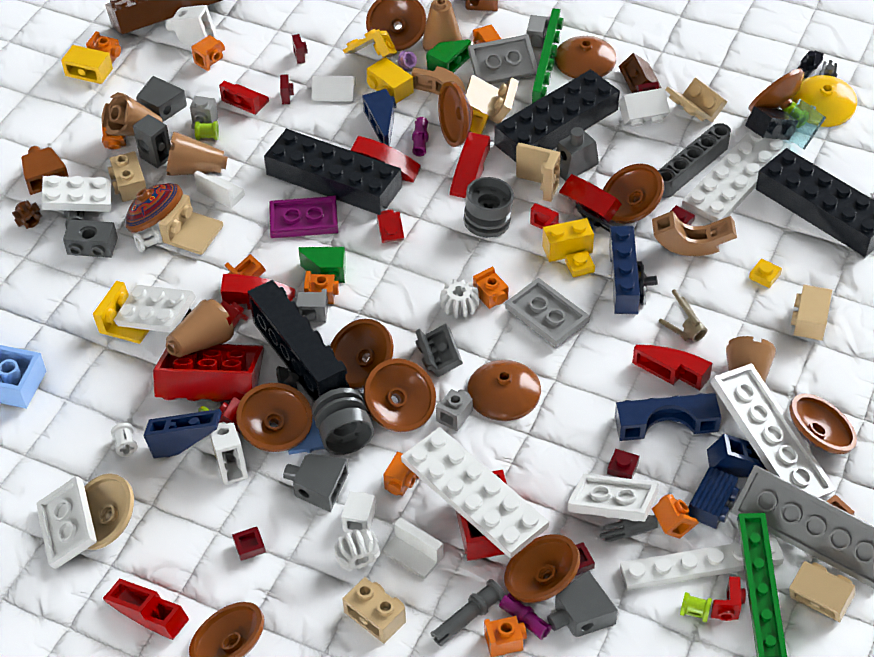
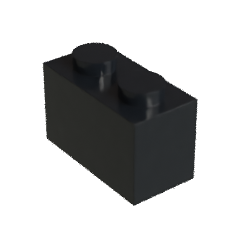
(771, 123)

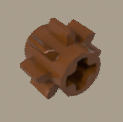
(27, 214)

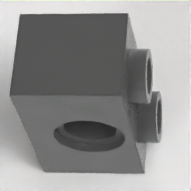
(152, 140)
(90, 238)

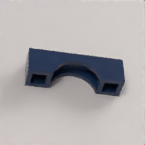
(625, 270)
(696, 412)

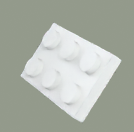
(76, 193)
(155, 308)
(613, 497)
(66, 522)

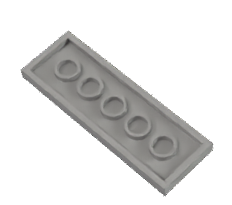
(810, 524)

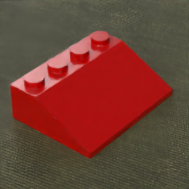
(209, 374)

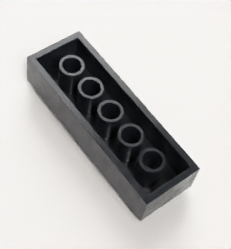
(553, 117)
(333, 171)
(820, 199)
(295, 340)

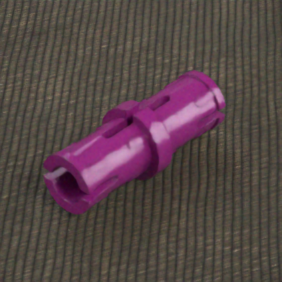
(420, 136)
(525, 614)

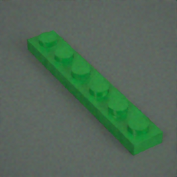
(549, 50)
(761, 585)

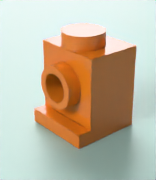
(485, 34)
(105, 44)
(207, 52)
(317, 282)
(491, 287)
(398, 476)
(674, 516)
(504, 635)

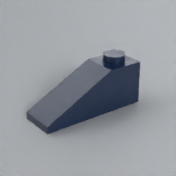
(380, 113)
(177, 433)
(733, 456)

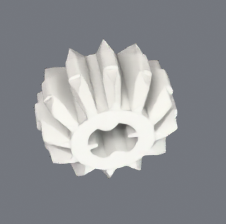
(459, 299)
(357, 549)

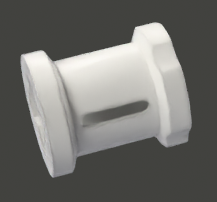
(155, 238)
(124, 439)

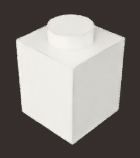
(358, 511)

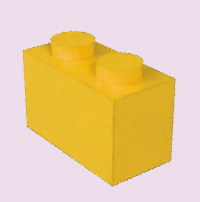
(87, 64)
(389, 76)
(567, 239)

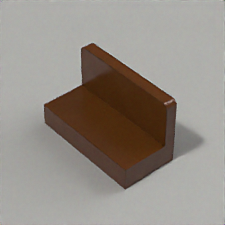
(637, 72)

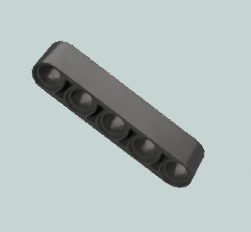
(694, 158)

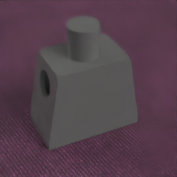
(162, 98)
(577, 153)
(318, 479)
(583, 607)

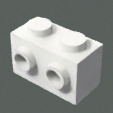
(644, 107)

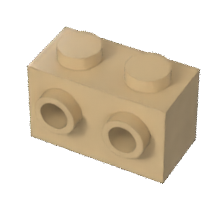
(127, 176)
(812, 312)
(822, 590)
(374, 609)

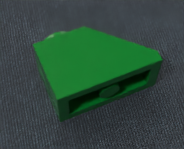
(448, 55)
(324, 261)

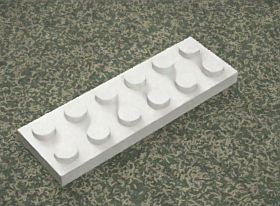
(733, 177)
(770, 430)
(475, 492)

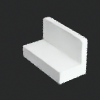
(333, 88)
(218, 189)
(414, 549)

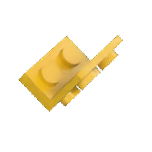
(383, 43)
(107, 311)

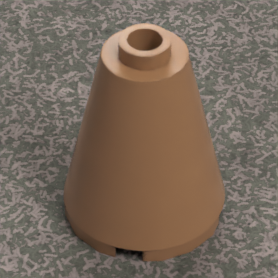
(440, 25)
(122, 114)
(190, 155)
(200, 329)
(744, 351)

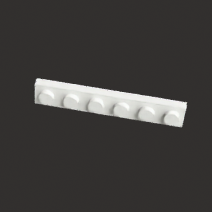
(689, 565)

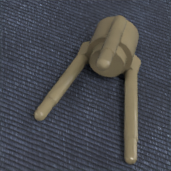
(692, 326)

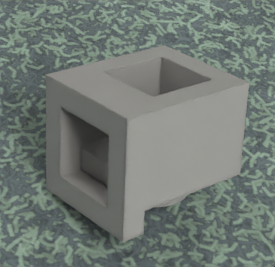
(537, 30)
(203, 110)
(313, 305)
(454, 409)

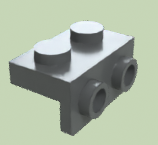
(438, 350)

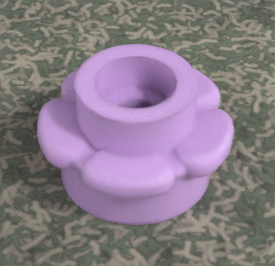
(410, 58)

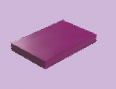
(303, 217)

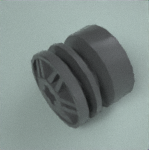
(488, 207)
(342, 421)

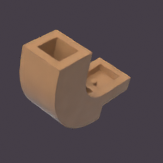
(433, 80)
(692, 239)

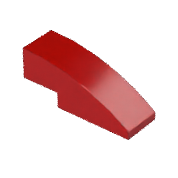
(388, 155)
(470, 163)
(590, 196)
(235, 288)
(673, 365)
(147, 608)

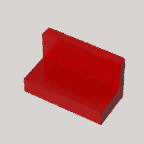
(242, 97)

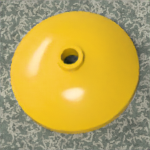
(830, 97)

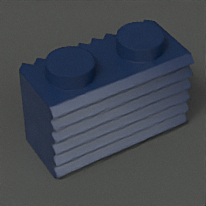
(713, 497)

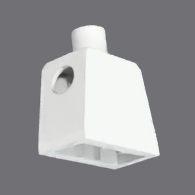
(192, 24)
(225, 442)

